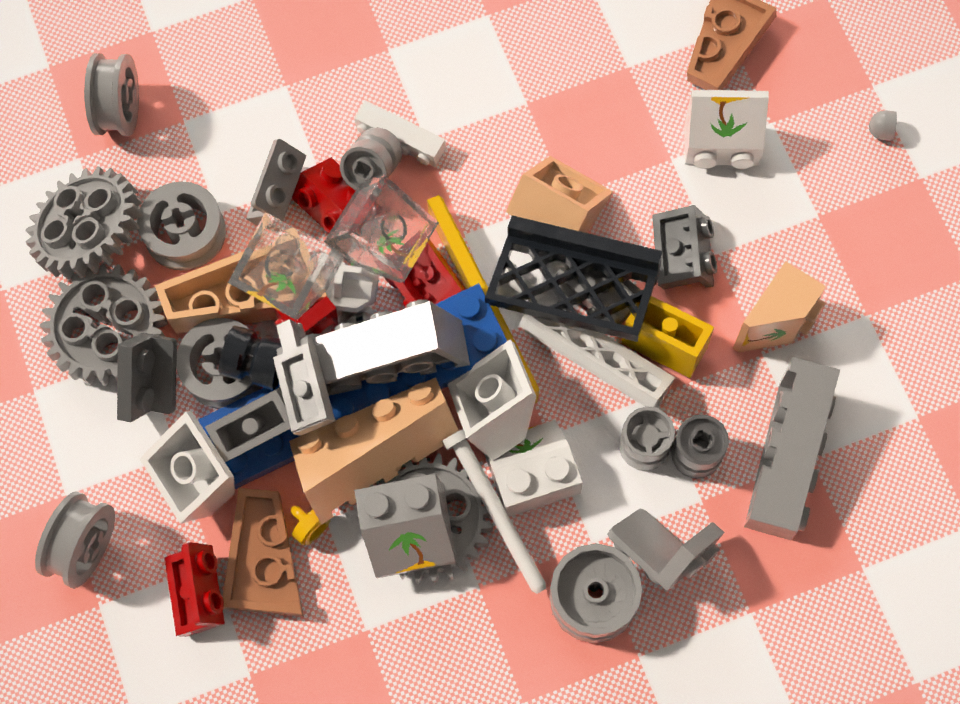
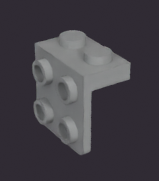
(660, 552)

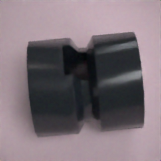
(238, 364)

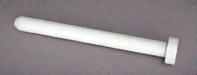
(496, 510)

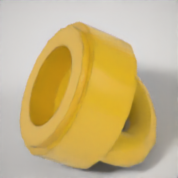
(309, 526)

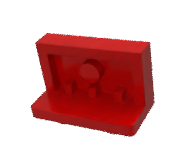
(323, 192)
(429, 278)
(319, 319)
(194, 589)

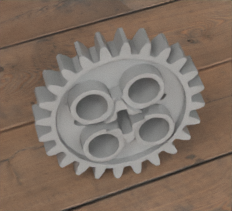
(83, 222)
(85, 353)
(470, 522)

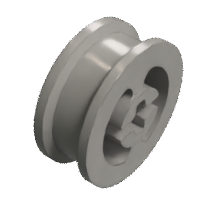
(111, 94)
(174, 206)
(208, 340)
(74, 539)

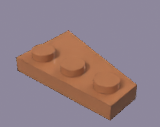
(727, 39)
(260, 558)

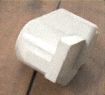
(353, 288)

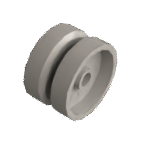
(595, 568)

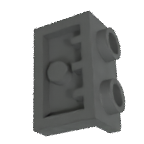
(686, 247)
(146, 376)

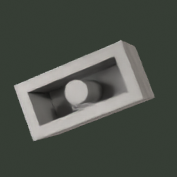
(249, 425)

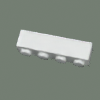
(414, 140)

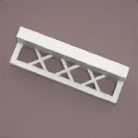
(602, 358)

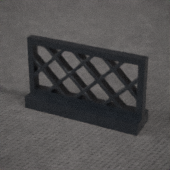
(582, 254)

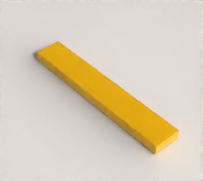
(466, 265)

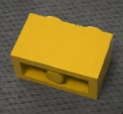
(671, 337)

